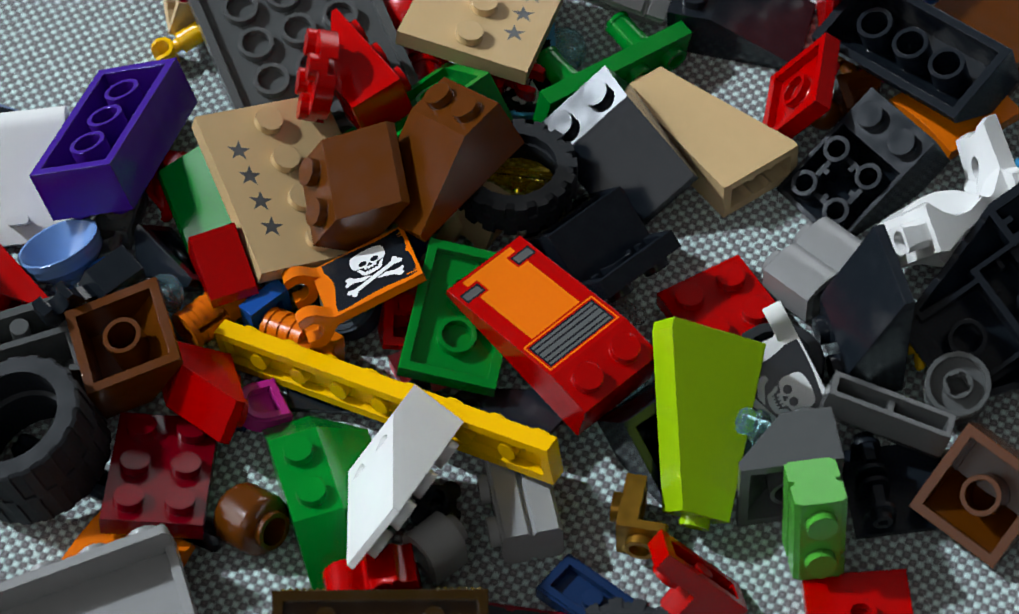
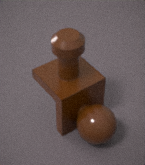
(849, 88)

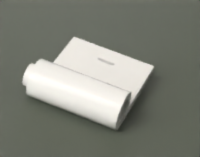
(22, 144)

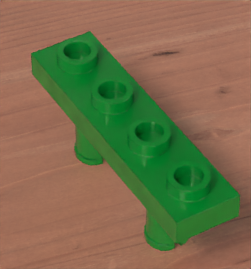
(638, 57)

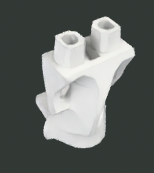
(938, 222)

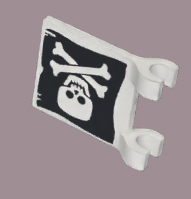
(786, 372)

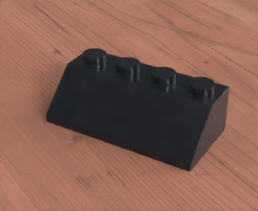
(924, 54)

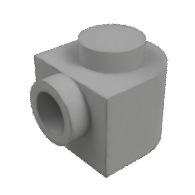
(439, 546)

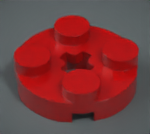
(316, 81)

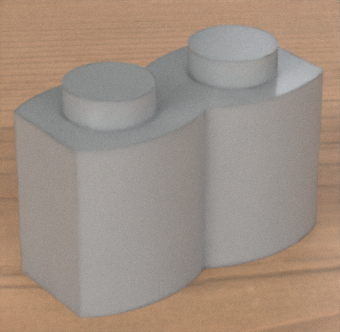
(808, 266)

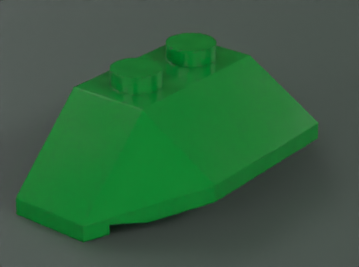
(312, 473)

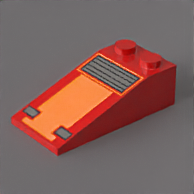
(555, 333)

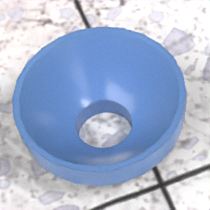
(61, 251)

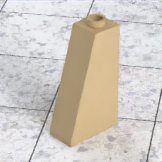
(723, 146)

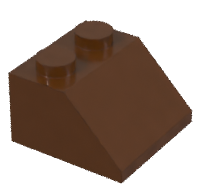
(354, 186)
(125, 347)
(975, 494)

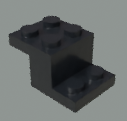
(604, 244)

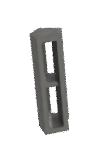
(888, 415)

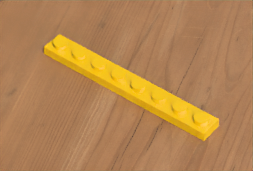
(377, 396)

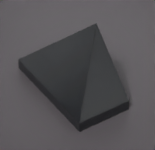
(163, 252)

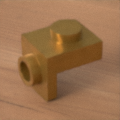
(628, 512)

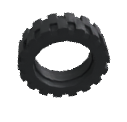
(538, 207)

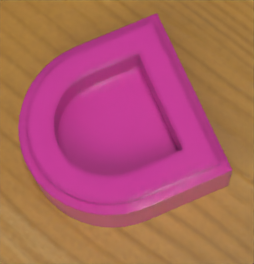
(266, 405)

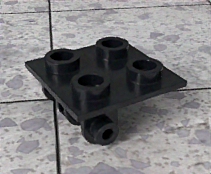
(882, 485)

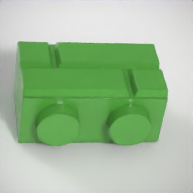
(814, 518)

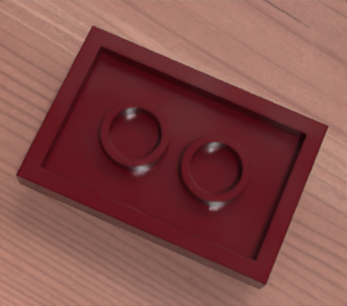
(158, 476)

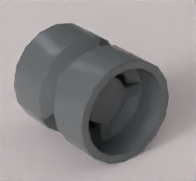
(958, 386)

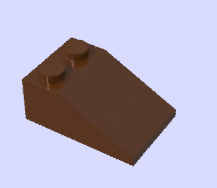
(449, 151)

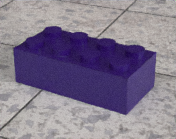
(114, 140)

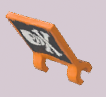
(353, 283)

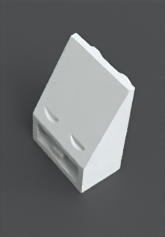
(394, 469)

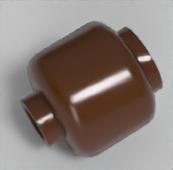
(251, 519)

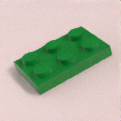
(440, 339)

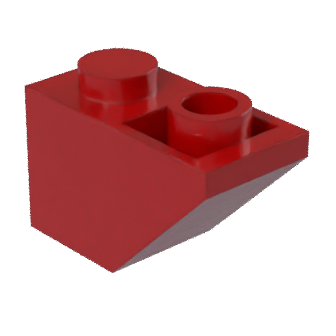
(207, 392)

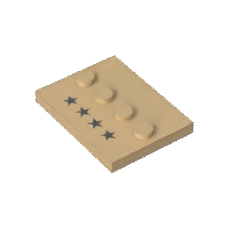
(481, 34)
(256, 169)

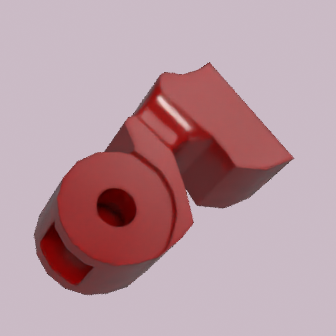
(391, 570)

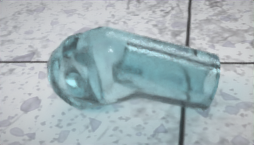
(752, 424)

